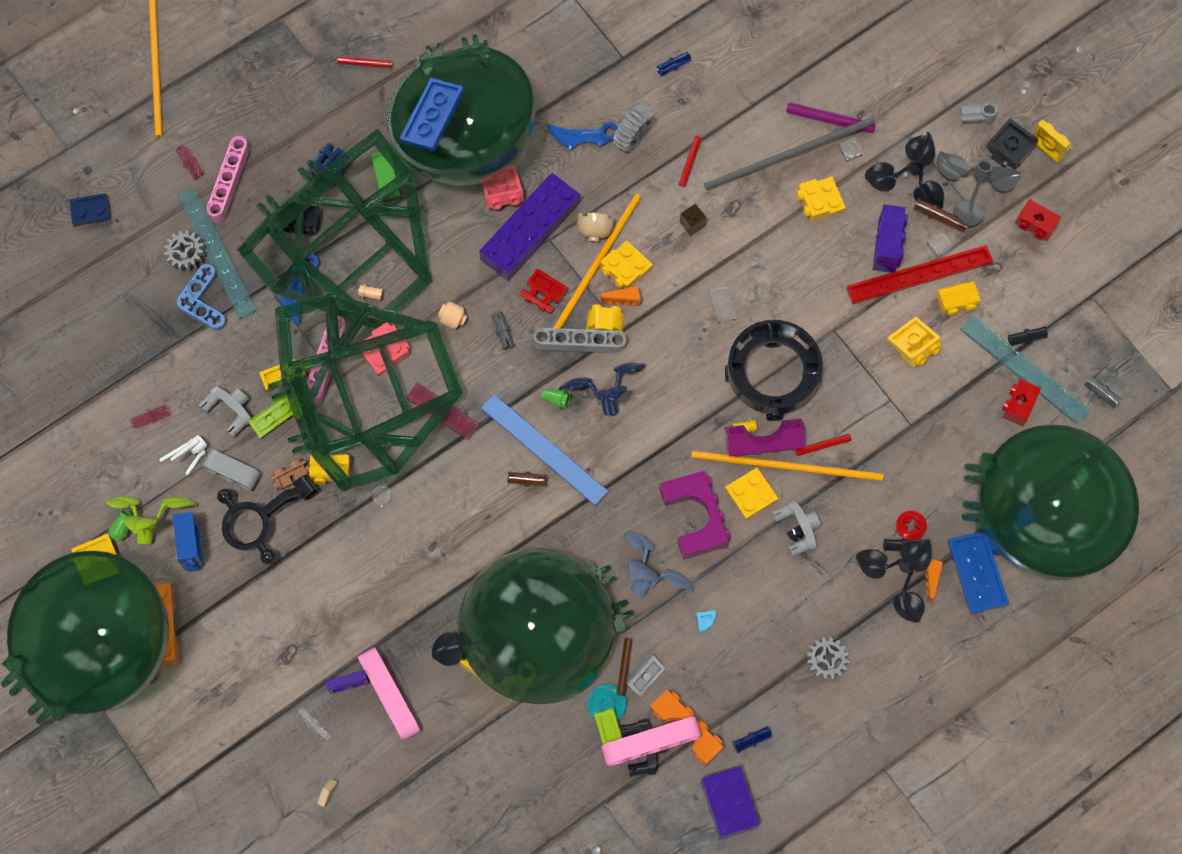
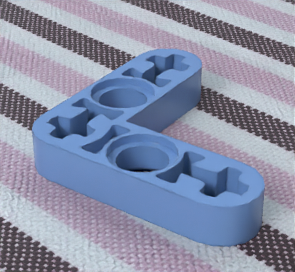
(195, 297)

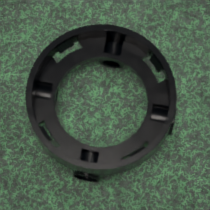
(773, 334)

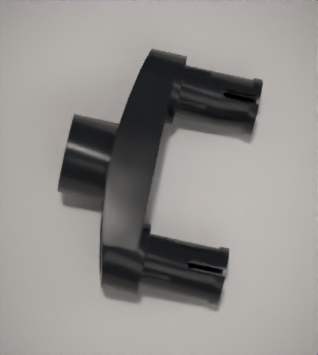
(649, 766)

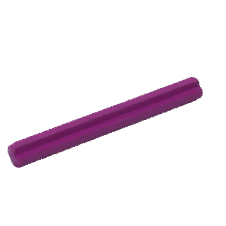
(825, 116)

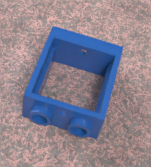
(188, 541)

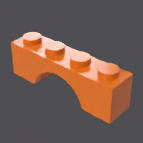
(168, 595)
(669, 709)

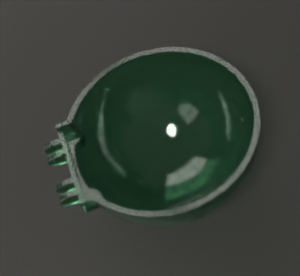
(488, 124)
(1054, 502)
(540, 625)
(85, 635)

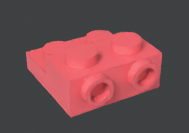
(503, 190)
(396, 351)

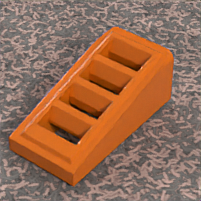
(626, 296)
(932, 579)

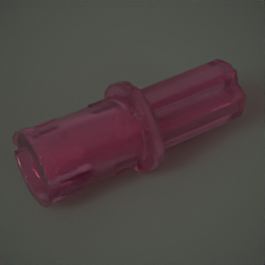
(189, 162)
(149, 416)

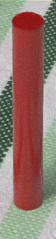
(364, 62)
(690, 160)
(823, 444)

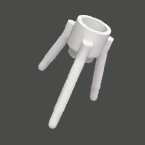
(194, 445)

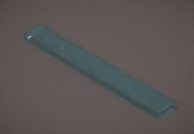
(217, 254)
(1025, 370)

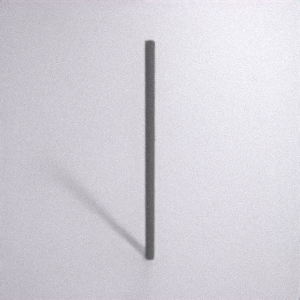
(789, 153)

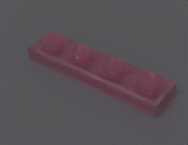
(453, 419)

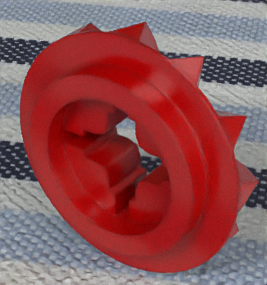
(919, 522)

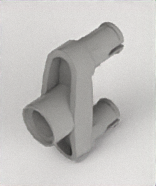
(234, 401)
(807, 522)

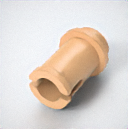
(370, 292)

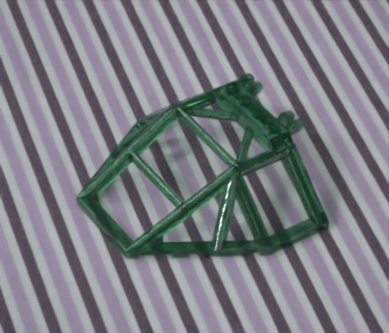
(369, 209)
(302, 398)

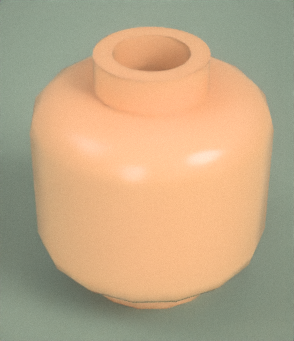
(451, 315)

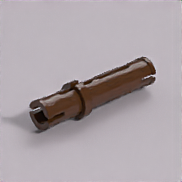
(939, 214)

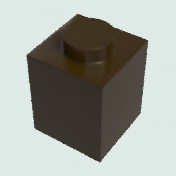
(692, 219)

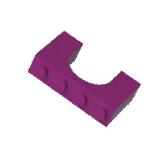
(697, 488)

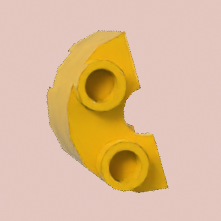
(605, 318)

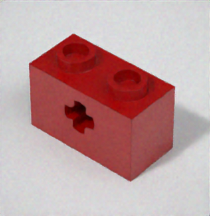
(1035, 212)
(1018, 412)

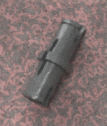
(502, 330)
(1103, 391)

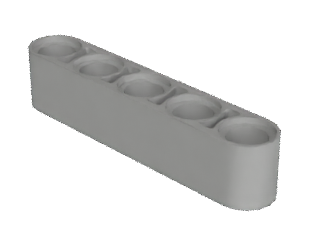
(571, 345)

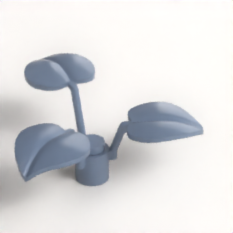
(644, 575)

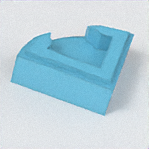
(705, 620)

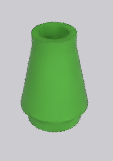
(559, 398)
(118, 529)

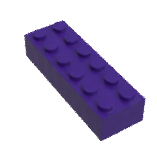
(529, 226)

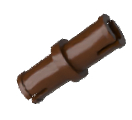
(527, 479)

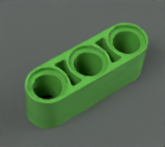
(383, 171)

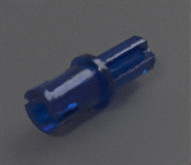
(673, 63)
(752, 739)

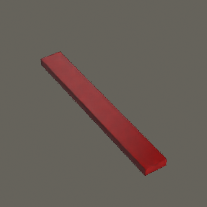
(919, 274)

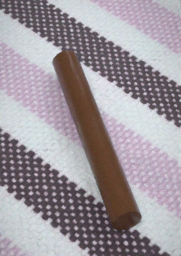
(624, 667)

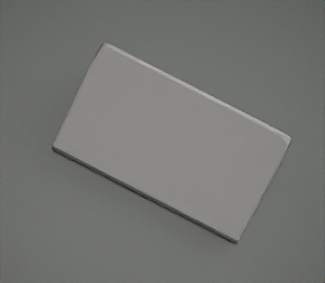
(644, 674)

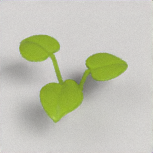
(146, 526)

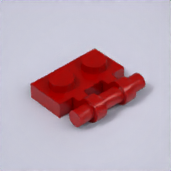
(546, 286)

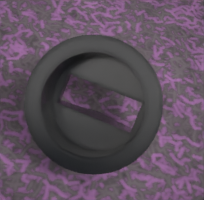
(797, 531)

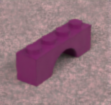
(788, 436)

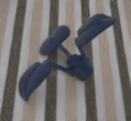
(609, 395)

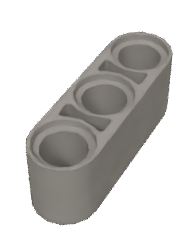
(231, 470)

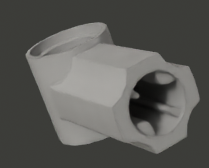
(977, 113)

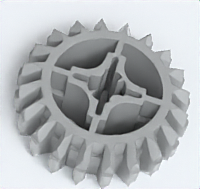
(633, 128)

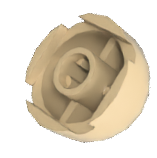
(594, 225)

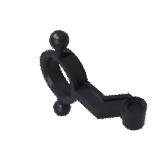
(303, 489)

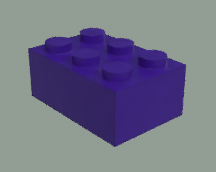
(890, 238)
(729, 803)

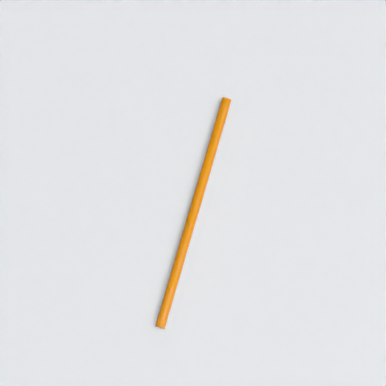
(155, 68)
(595, 265)
(788, 466)

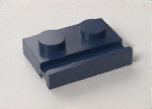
(89, 209)

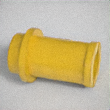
(750, 425)

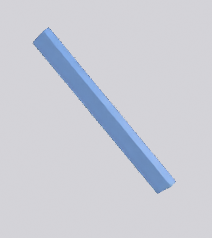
(544, 450)

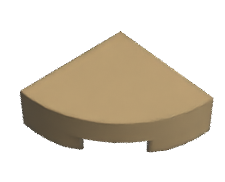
(326, 792)

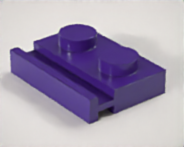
(347, 682)

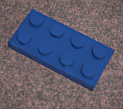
(432, 114)
(977, 572)

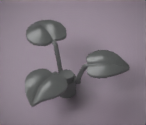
(1001, 179)

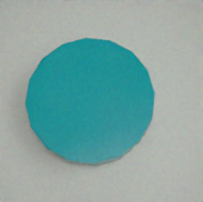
(604, 698)

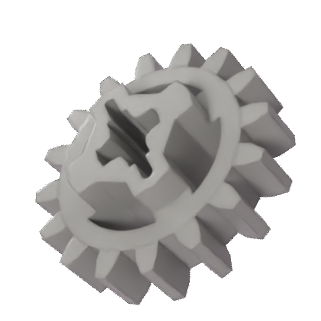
(192, 250)
(836, 656)

